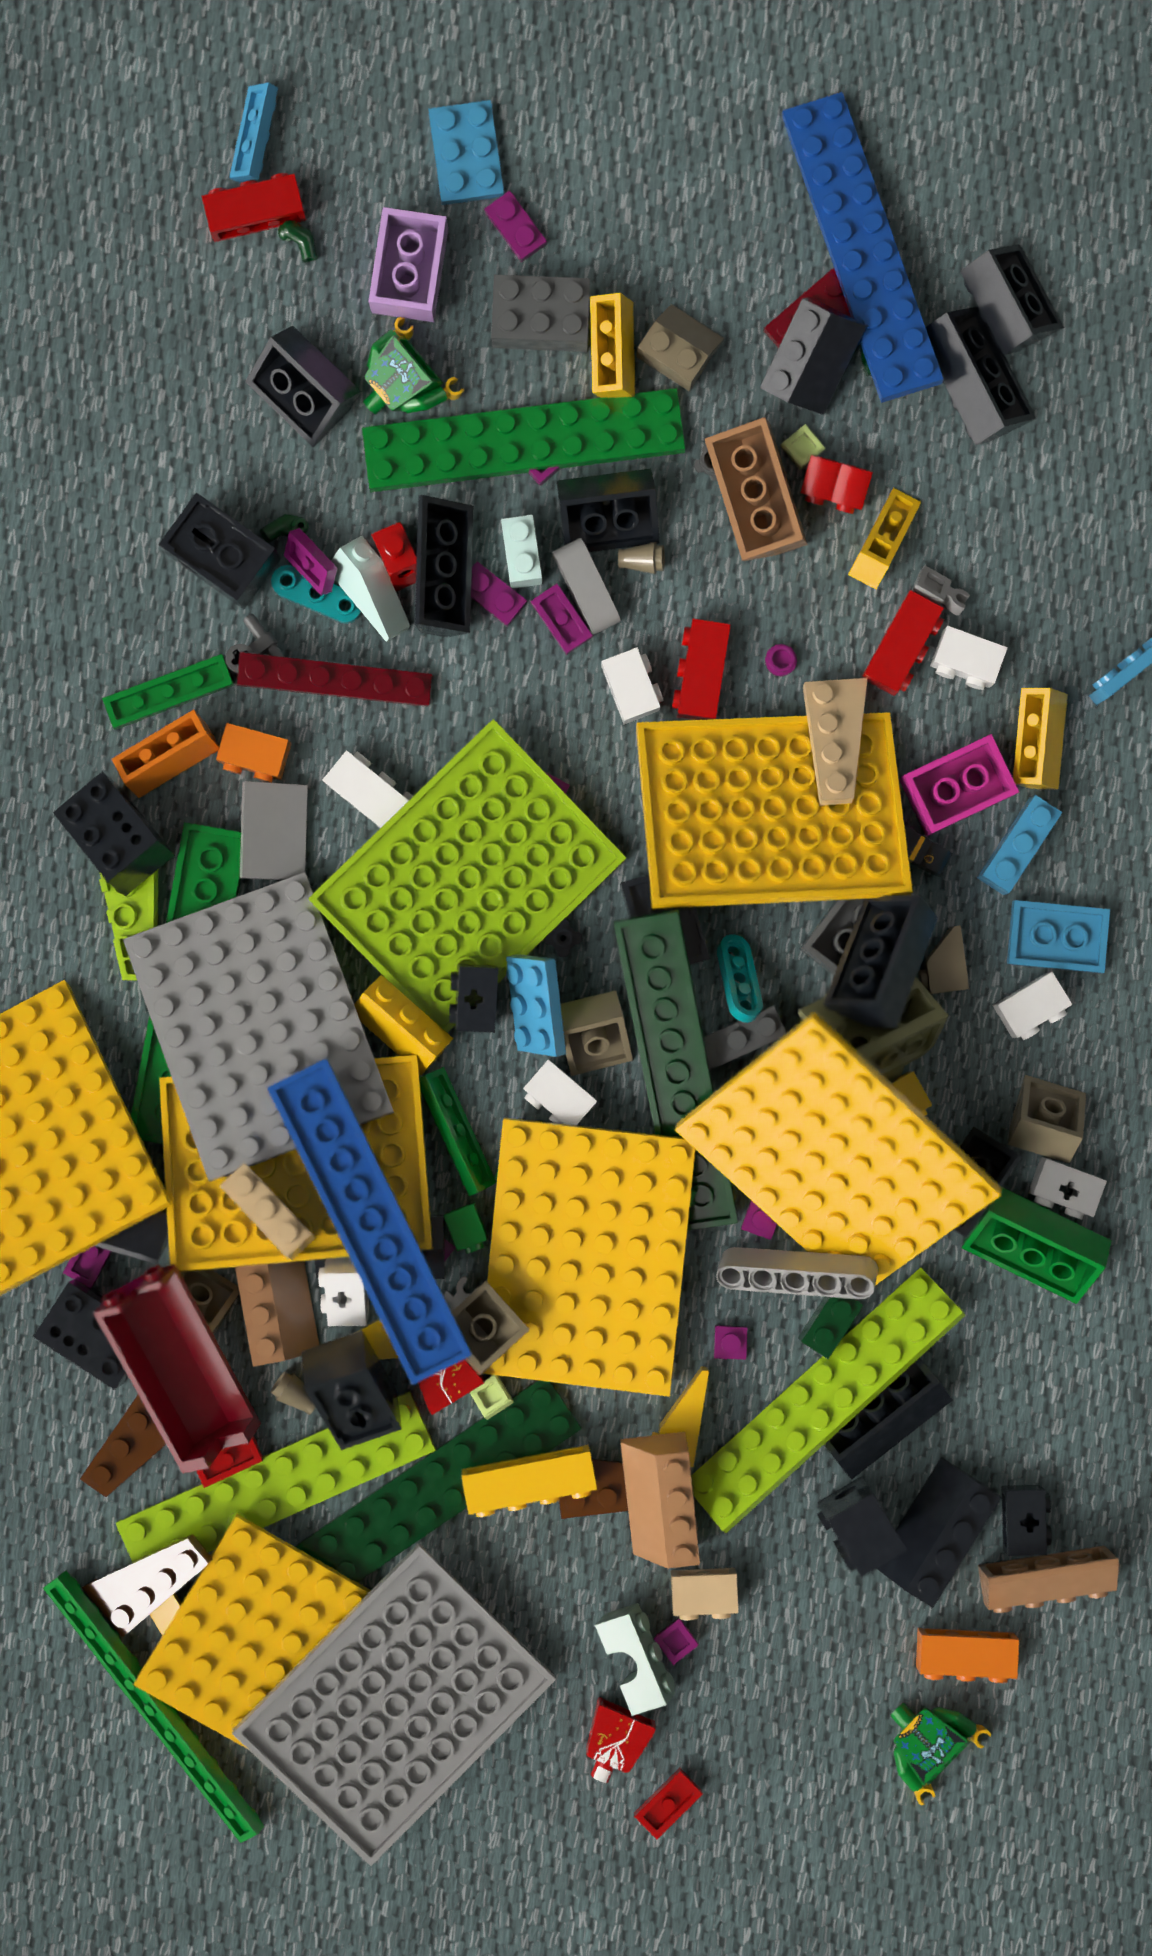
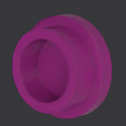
(780, 660)

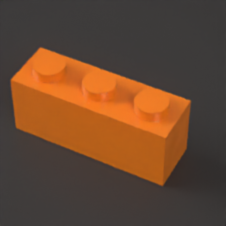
(165, 754)
(967, 1654)

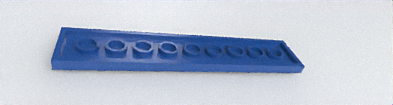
(862, 247)
(369, 1221)

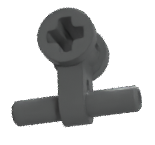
(264, 644)

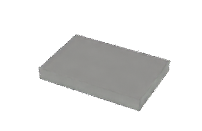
(273, 830)

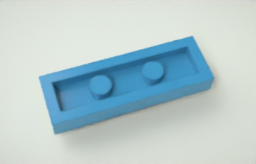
(253, 132)

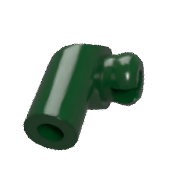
(302, 236)
(282, 526)

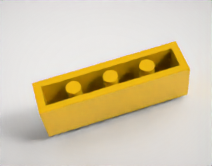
(528, 1480)

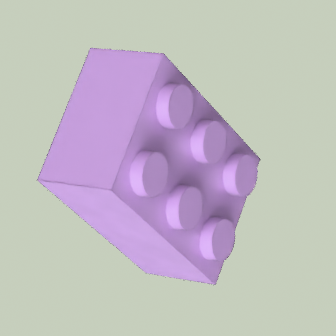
(408, 264)

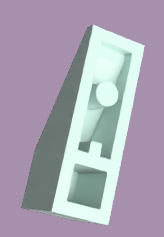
(370, 587)

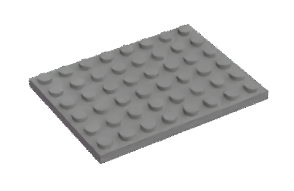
(244, 1003)
(394, 1704)

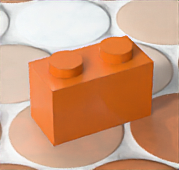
(253, 752)

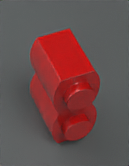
(836, 483)

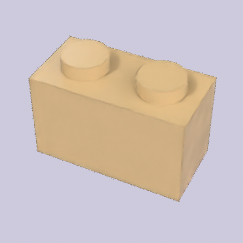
(704, 1593)

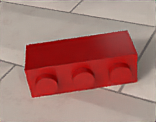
(253, 206)
(904, 644)
(701, 669)

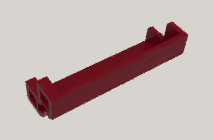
(177, 1367)

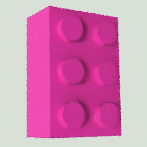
(958, 785)

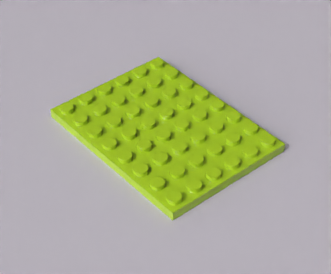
(467, 872)

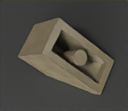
(946, 965)

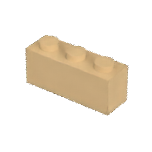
(267, 1211)

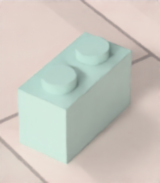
(521, 551)

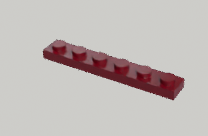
(334, 679)

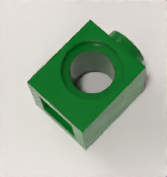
(466, 1228)

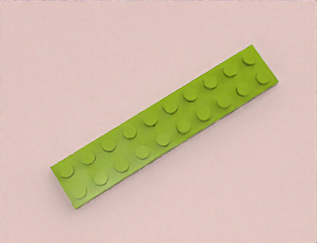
(824, 1399)
(277, 1486)

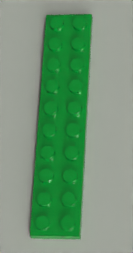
(523, 440)
(203, 877)

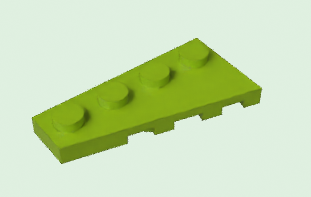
(130, 916)

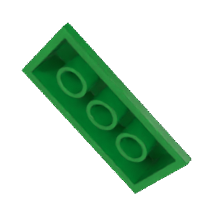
(1039, 1246)

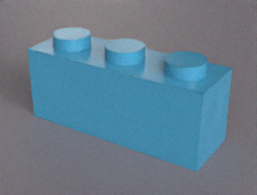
(1019, 845)

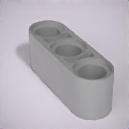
(586, 586)

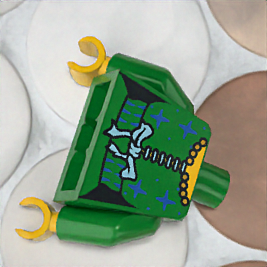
(402, 376)
(930, 1744)

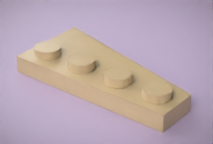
(835, 730)

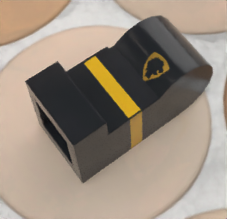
(925, 853)

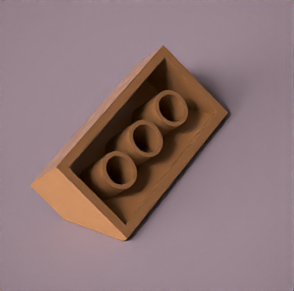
(756, 490)
(277, 1311)
(660, 1499)
(1048, 1578)

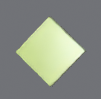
(802, 445)
(491, 1397)

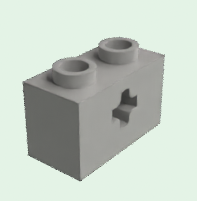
(1085, 1193)

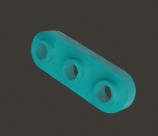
(300, 593)
(744, 997)

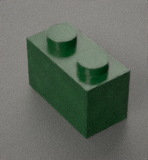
(829, 1324)

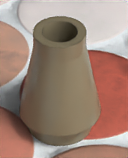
(643, 558)
(291, 1391)

